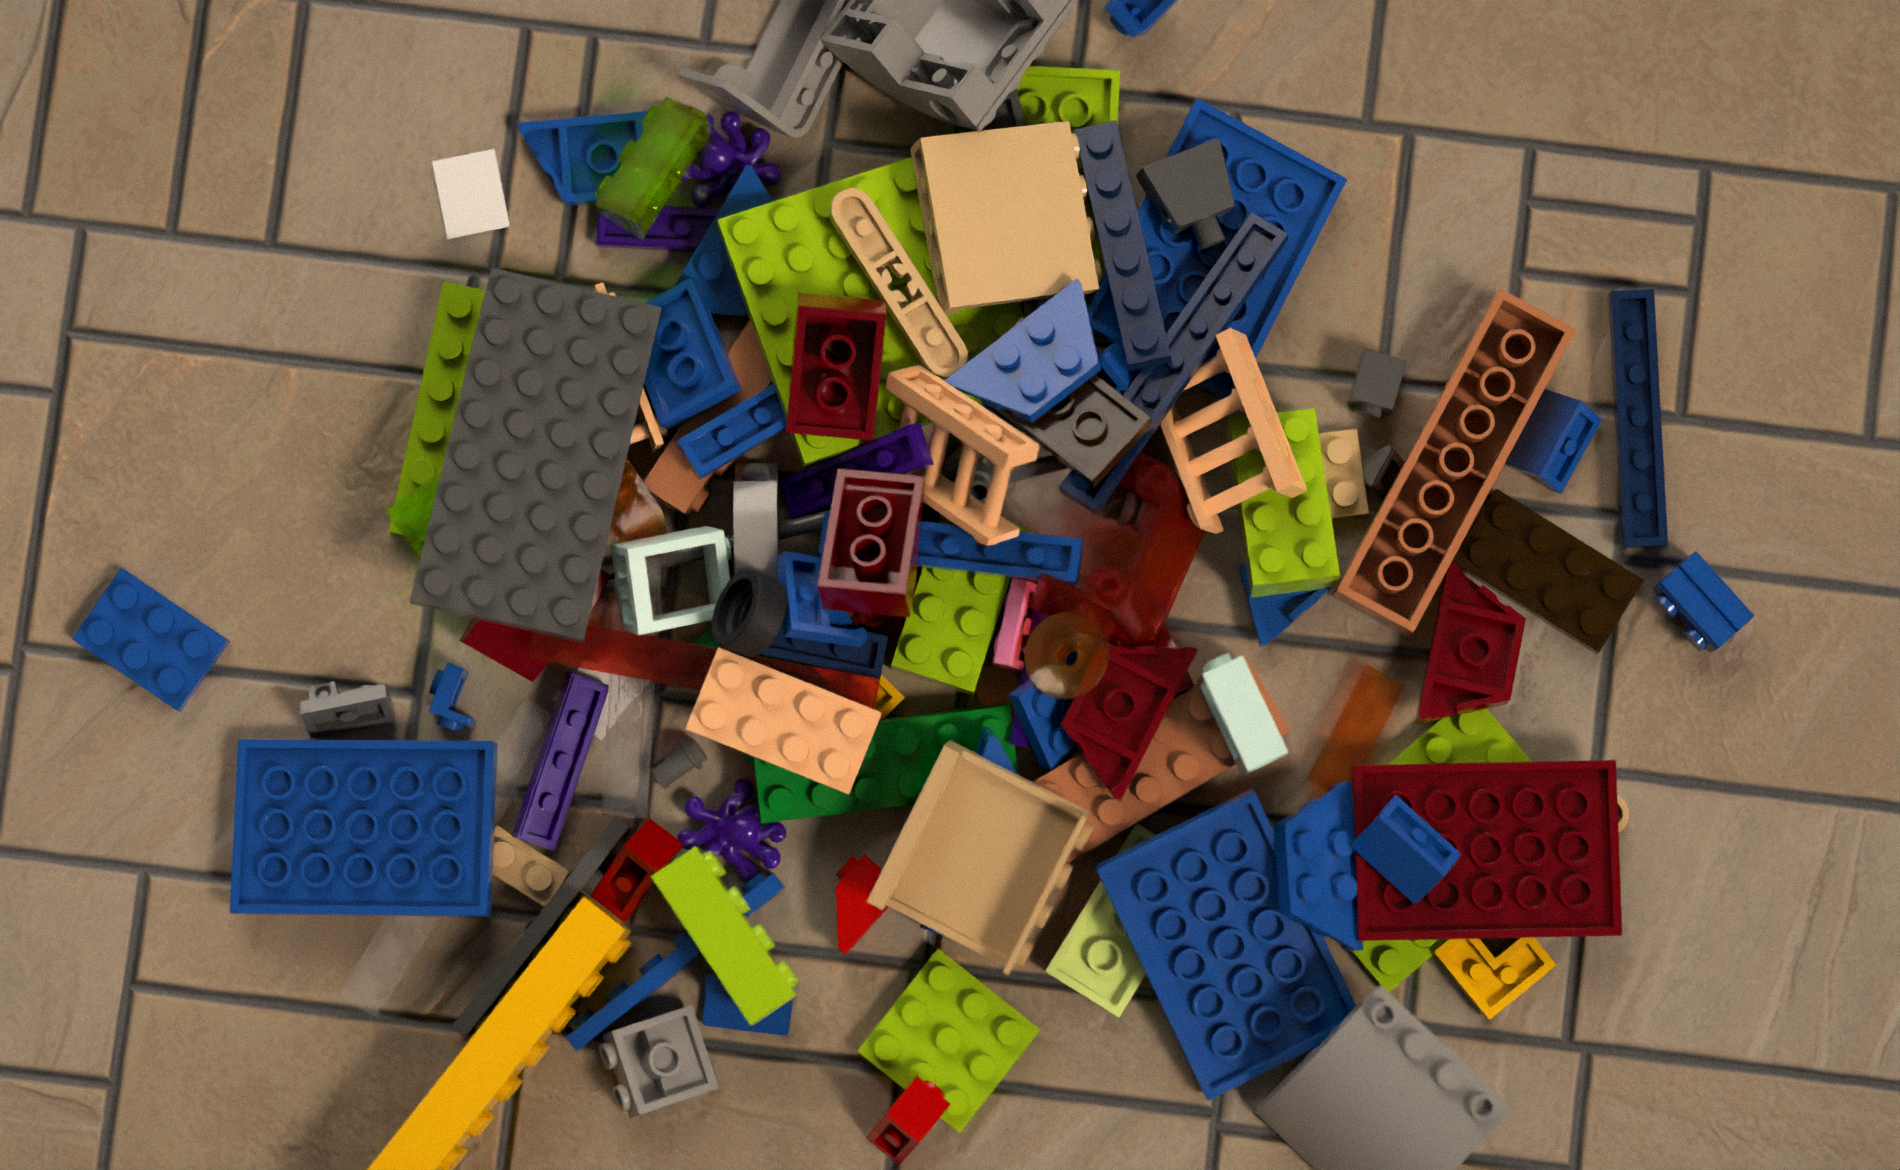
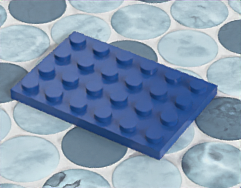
(1263, 180)
(364, 828)
(1220, 956)

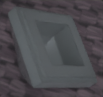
(1381, 470)

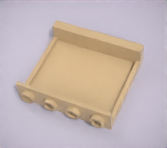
(1004, 215)
(982, 856)

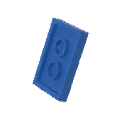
(687, 358)
(151, 640)

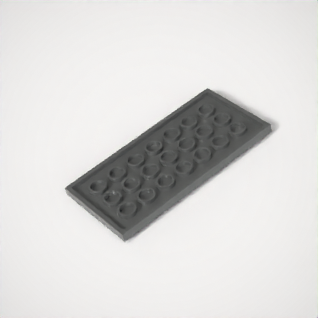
(536, 455)

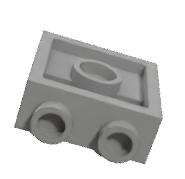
(658, 1062)

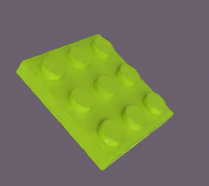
(950, 1034)

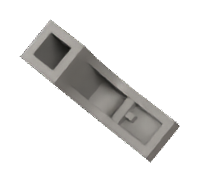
(756, 517)

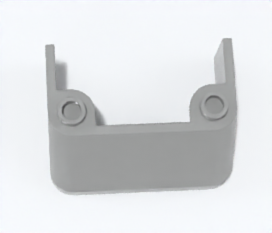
(786, 73)

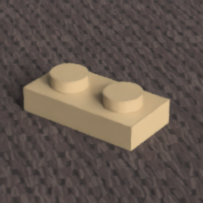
(1344, 474)
(526, 867)

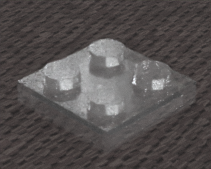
(1045, 510)

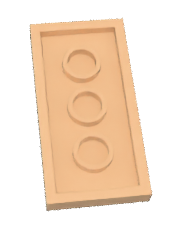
(783, 720)

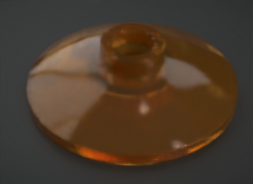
(1049, 648)

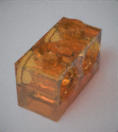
(636, 510)

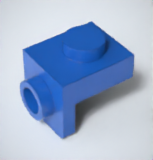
(1137, 16)
(447, 690)

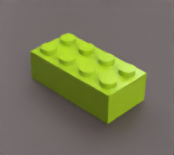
(1286, 538)
(951, 625)
(725, 935)

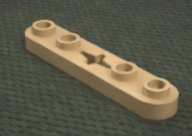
(873, 248)

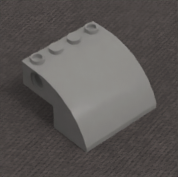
(945, 54)
(1382, 1096)

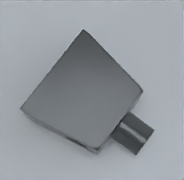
(1191, 191)

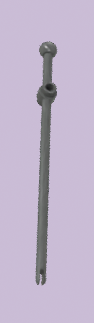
(815, 521)

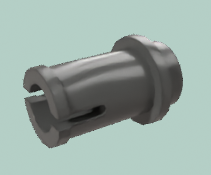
(678, 762)

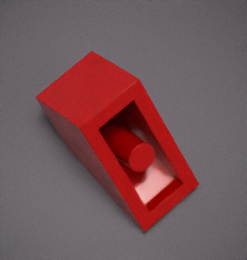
(630, 873)
(854, 913)
(909, 1120)

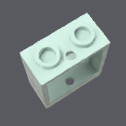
(633, 580)
(1241, 713)

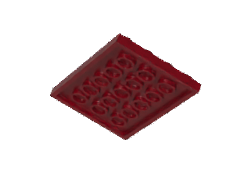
(1531, 846)

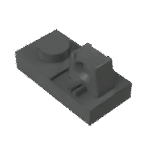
(357, 708)

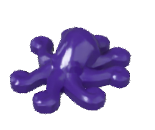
(727, 160)
(733, 830)

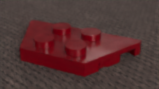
(1470, 651)
(1123, 711)

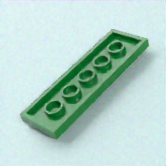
(892, 768)

